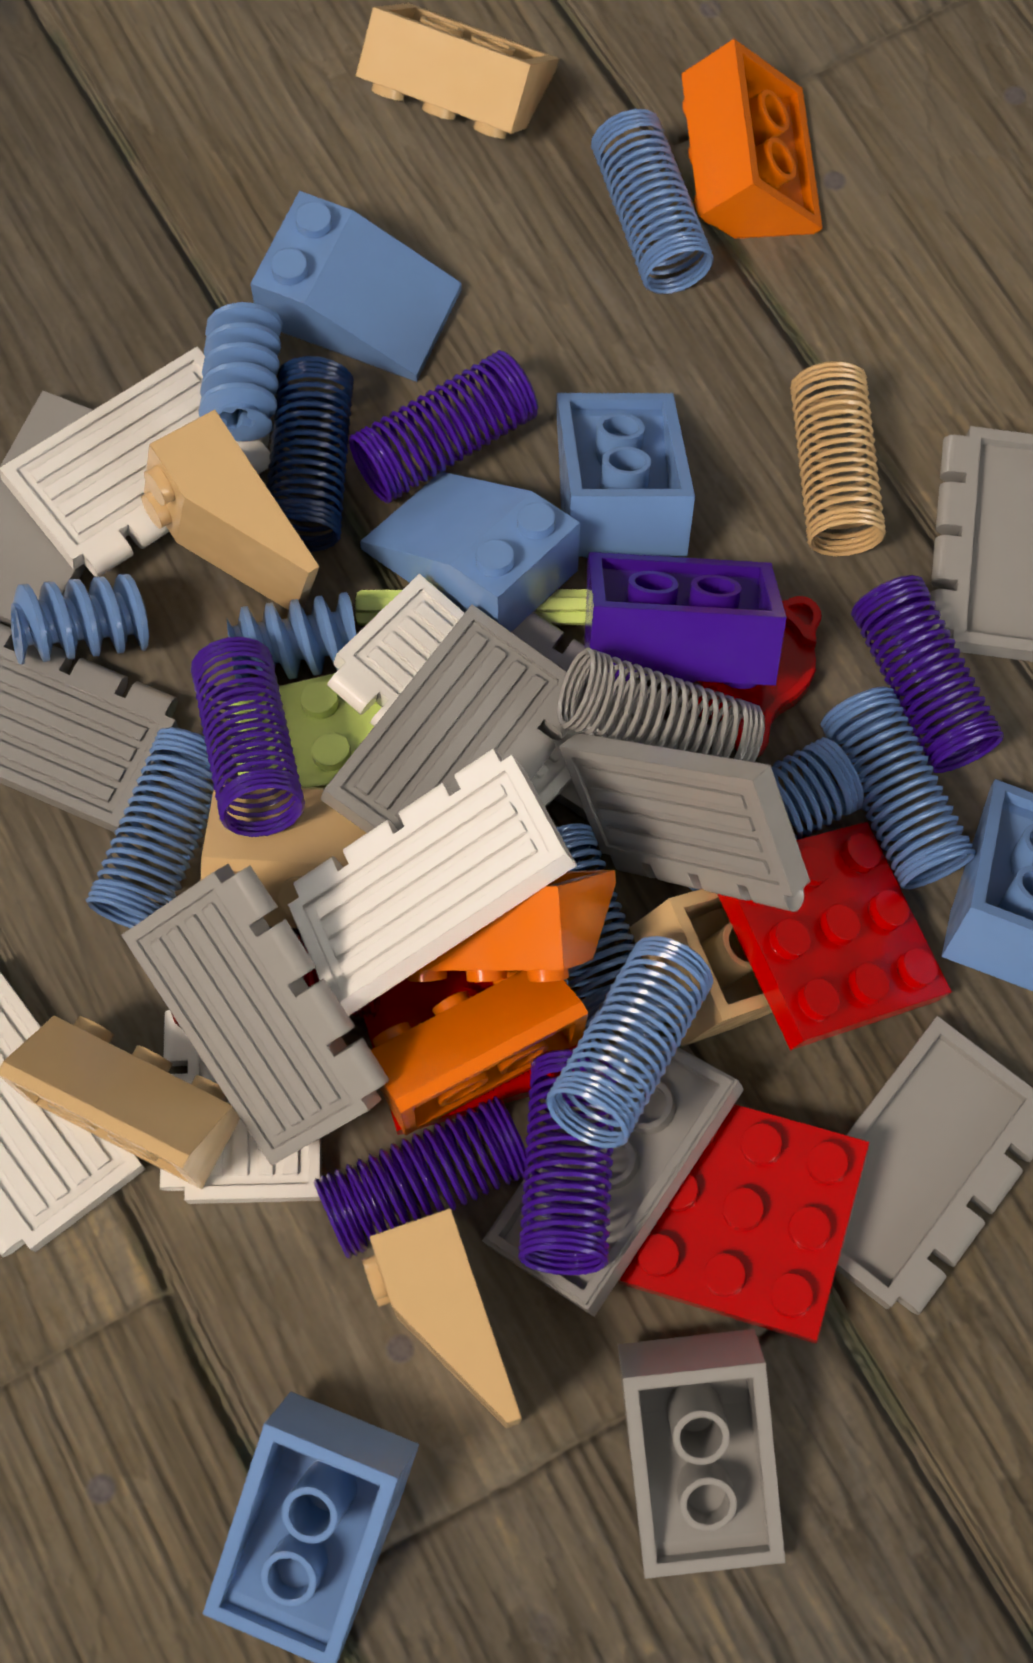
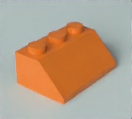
(749, 146)
(539, 935)
(474, 1045)

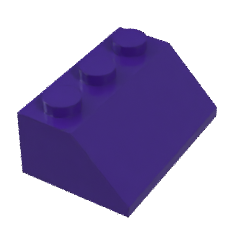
(687, 616)

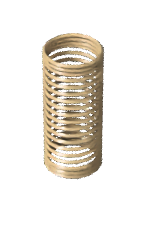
(845, 515)

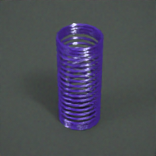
(507, 391)
(962, 743)
(256, 776)
(344, 1207)
(539, 1247)

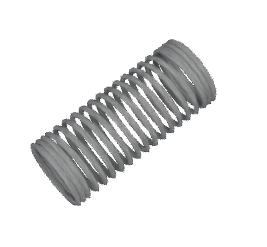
(598, 665)

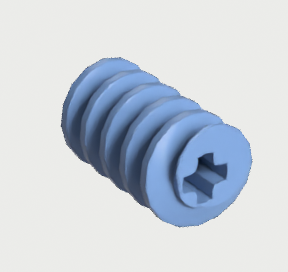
(242, 368)
(78, 616)
(298, 635)

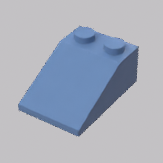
(354, 288)
(625, 473)
(480, 545)
(994, 901)
(309, 1528)

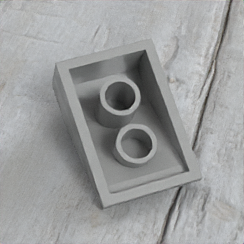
(702, 1453)

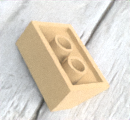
(454, 68)
(283, 855)
(123, 1097)

